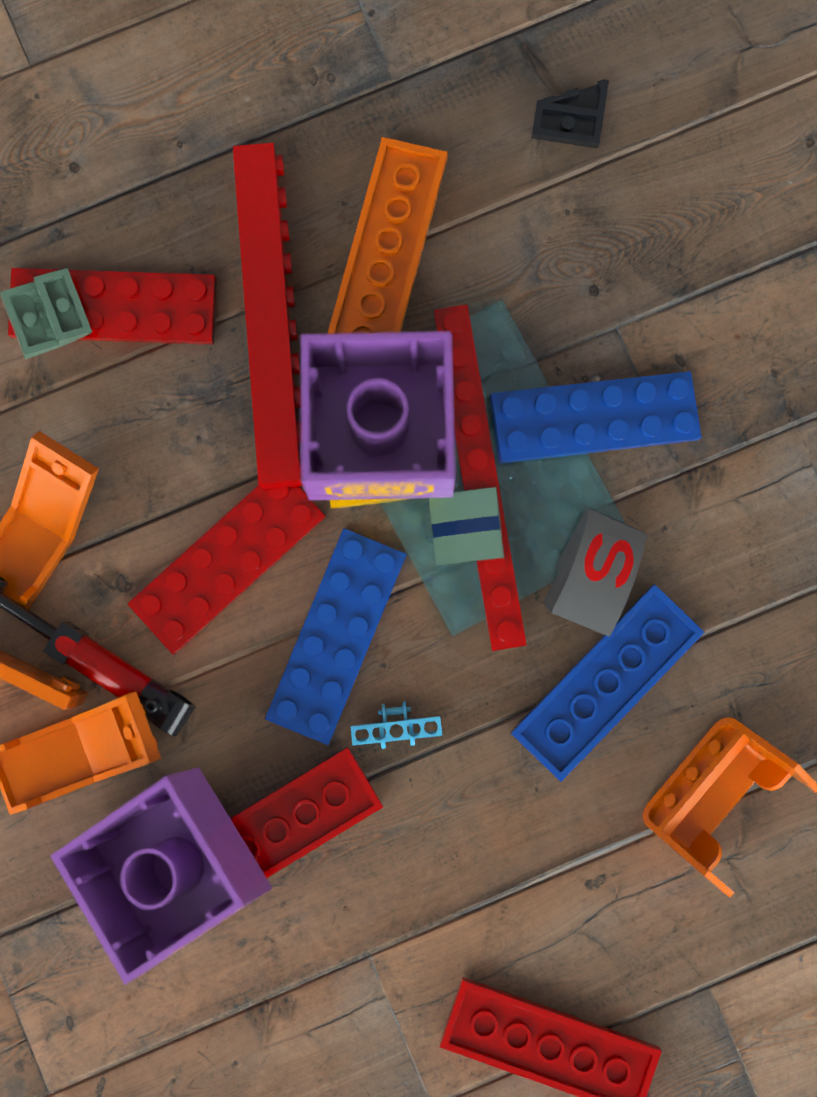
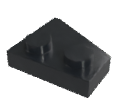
(572, 117)

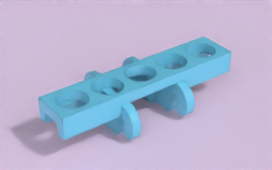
(387, 725)

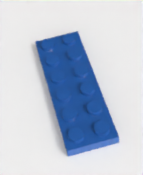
(594, 417)
(335, 636)
(607, 682)

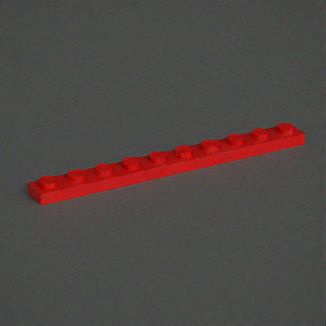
(480, 472)

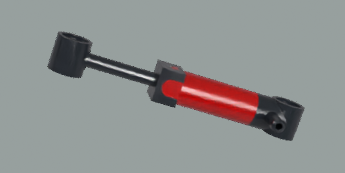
(73, 647)

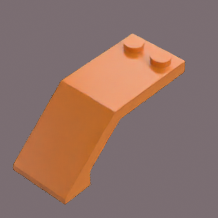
(42, 516)
(59, 692)
(76, 753)

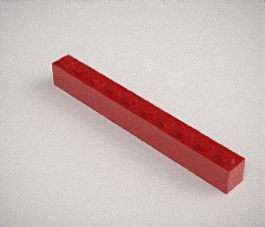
(268, 314)

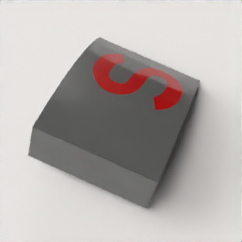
(596, 572)

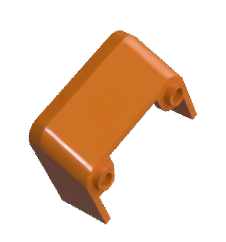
(710, 786)

